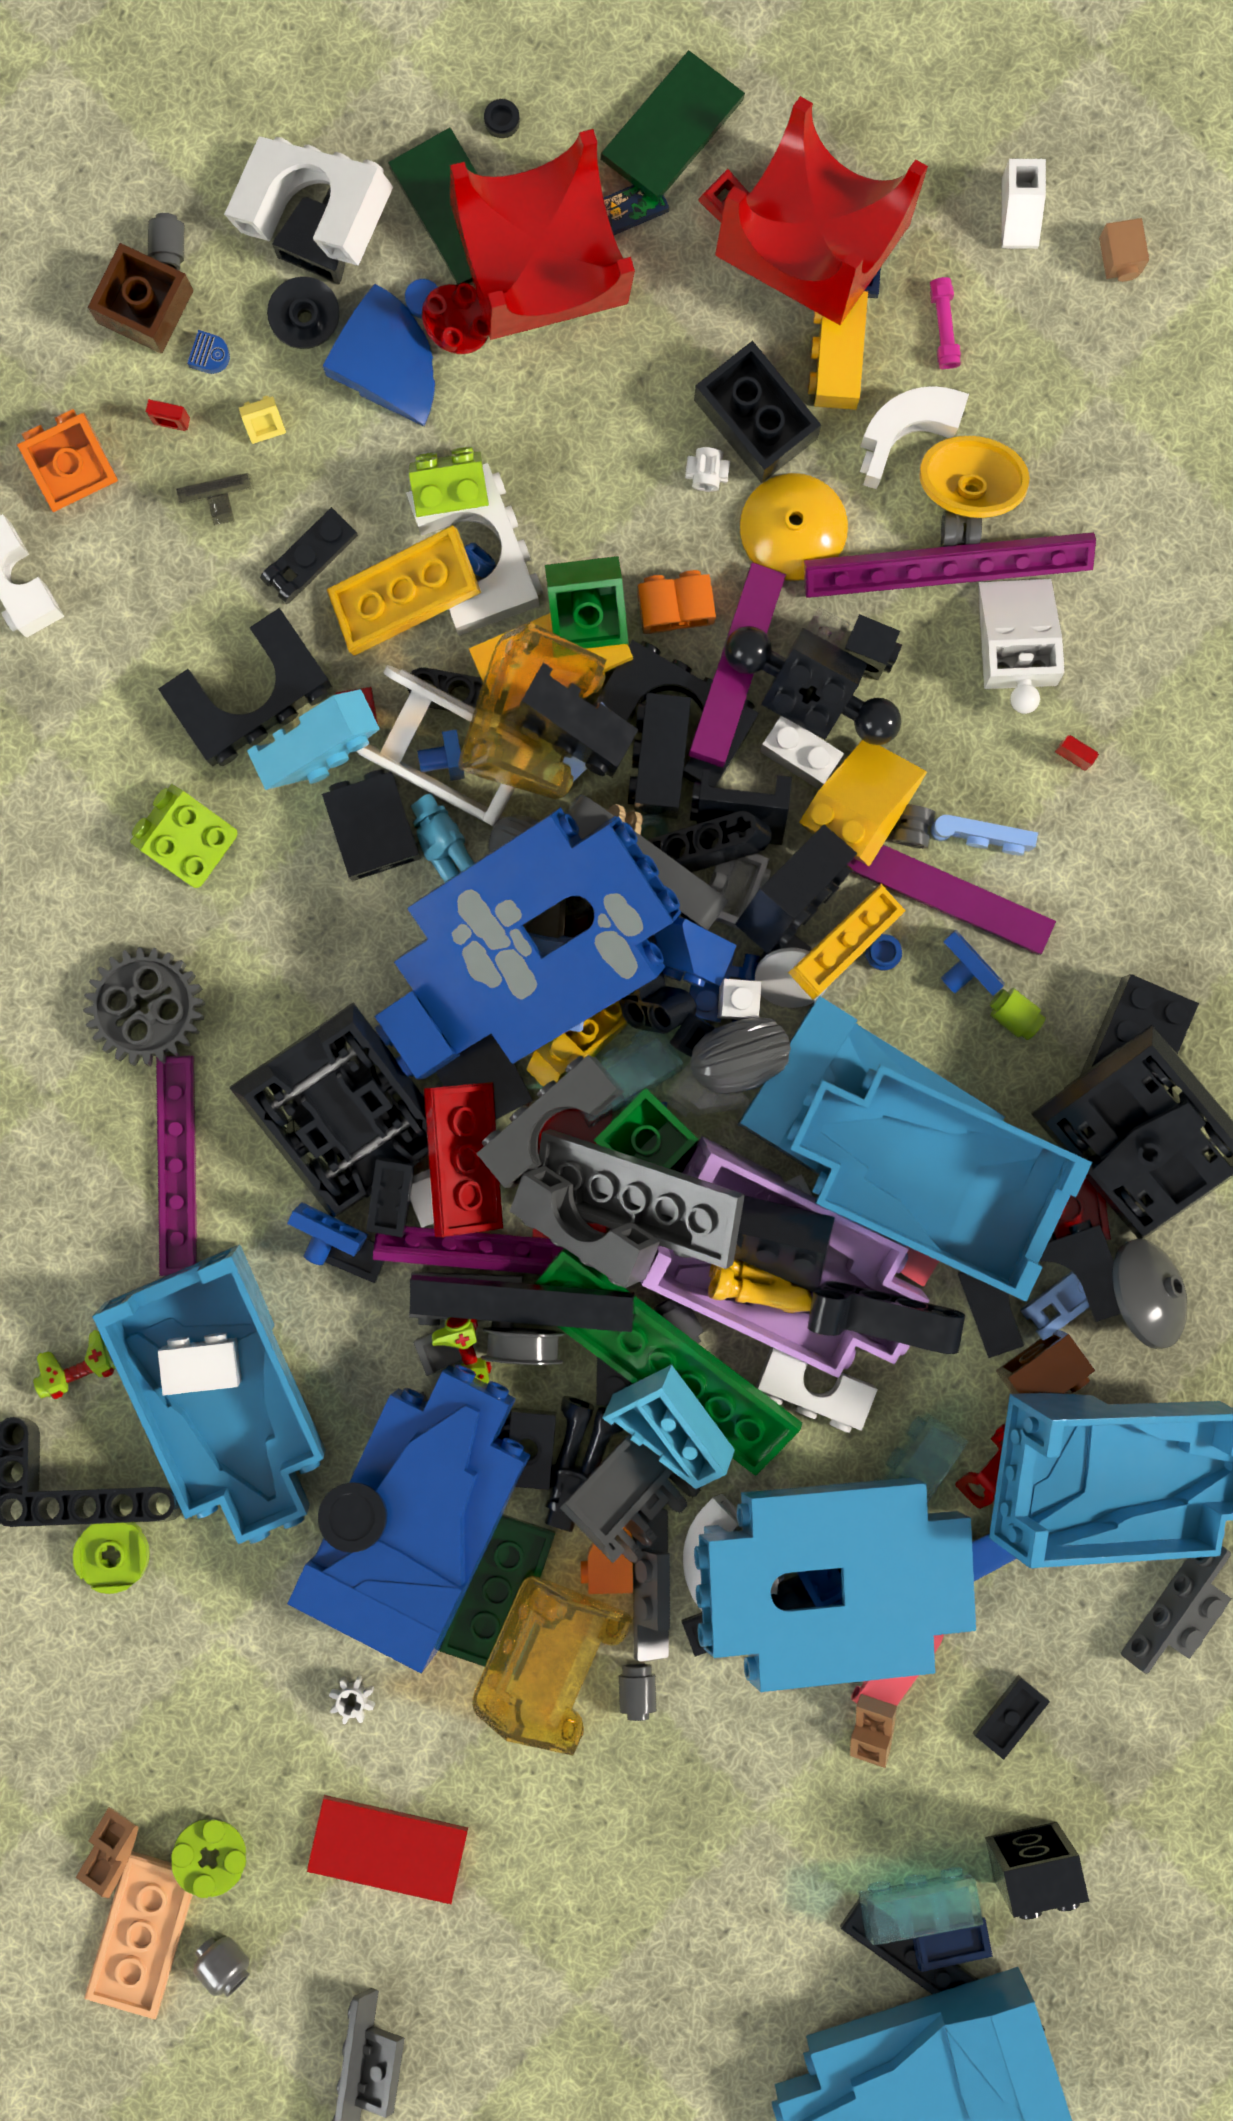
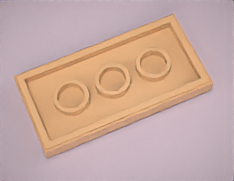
(140, 1938)

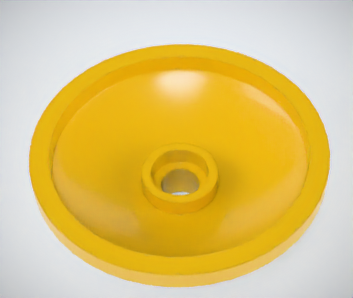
(974, 476)
(777, 543)

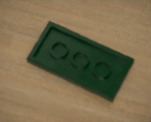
(672, 126)
(426, 183)
(512, 1556)

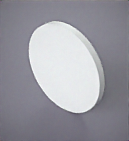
(777, 983)

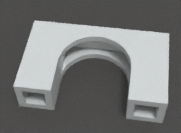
(282, 169)
(510, 586)

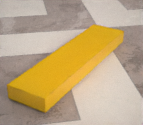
(846, 942)

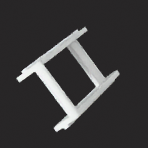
(403, 733)

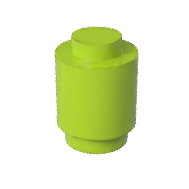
(1017, 1013)

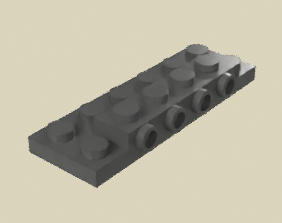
(673, 1207)

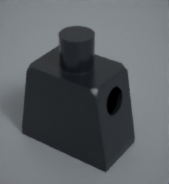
(297, 245)

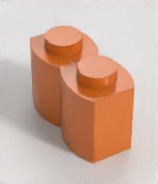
(676, 602)

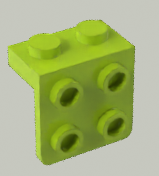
(448, 482)
(183, 836)

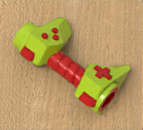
(462, 1335)
(54, 1379)

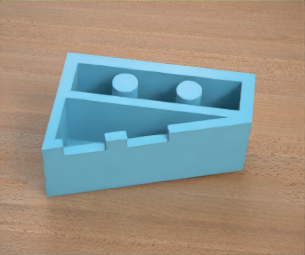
(317, 743)
(673, 1425)

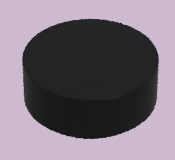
(501, 118)

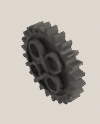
(127, 979)

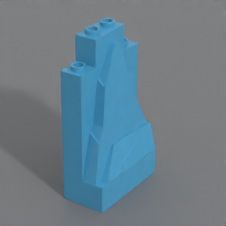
(841, 1052)
(938, 1176)
(218, 1443)
(1112, 1480)
(936, 2058)

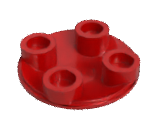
(455, 318)

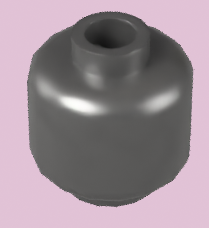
(221, 1966)

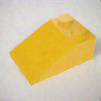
(864, 799)

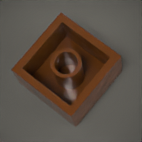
(140, 298)
(1047, 1367)

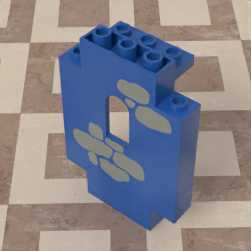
(483, 968)

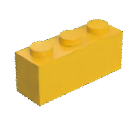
(839, 359)

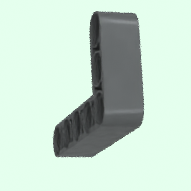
(697, 899)

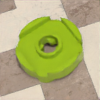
(97, 1570)
(186, 1854)

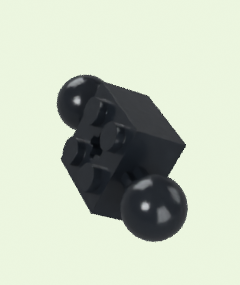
(813, 684)

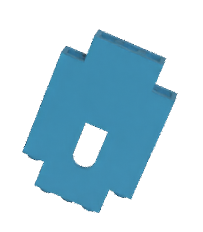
(899, 1575)

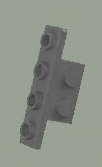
(652, 1594)
(1181, 1613)
(369, 2063)

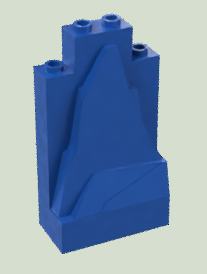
(443, 1498)

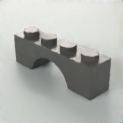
(515, 1148)
(548, 1205)

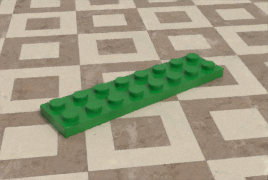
(742, 1412)

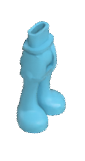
(440, 838)

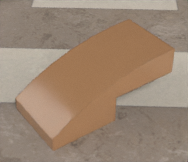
(873, 1730)
(111, 1851)

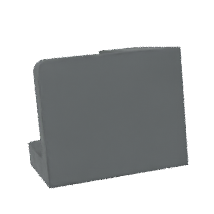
(435, 1357)

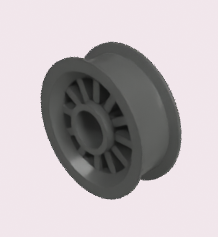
(522, 1346)

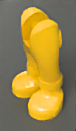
(757, 1286)

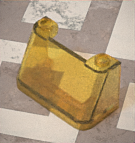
(494, 743)
(543, 1664)

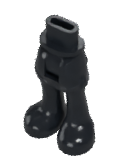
(565, 1473)

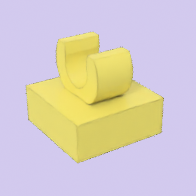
(262, 419)

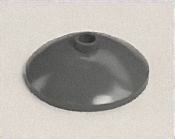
(1150, 1293)

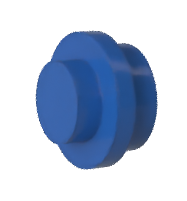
(884, 952)

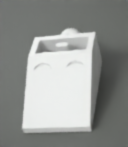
(1017, 631)

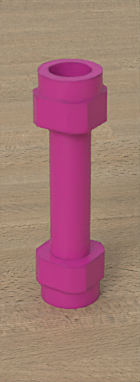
(942, 293)

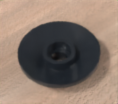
(302, 296)

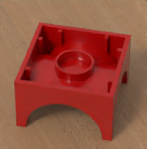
(816, 223)
(540, 242)

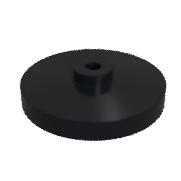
(352, 1517)

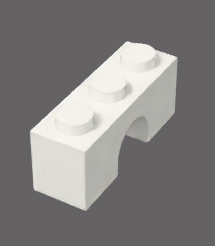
(29, 604)
(844, 1403)

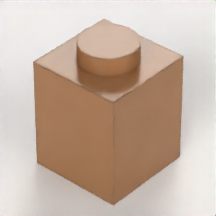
(1124, 249)

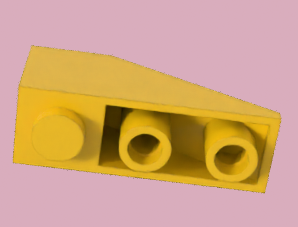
(598, 1031)

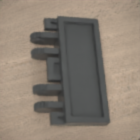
(616, 1490)

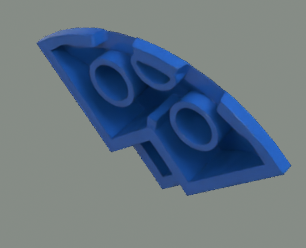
(385, 357)

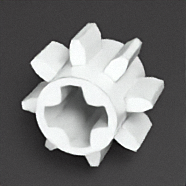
(707, 469)
(361, 1699)

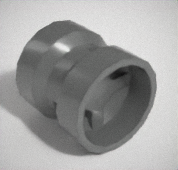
(960, 530)
(913, 827)

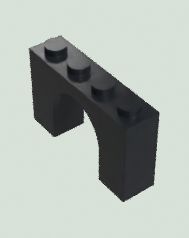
(655, 674)
(296, 683)
(1081, 1251)

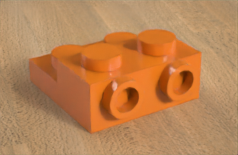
(67, 460)

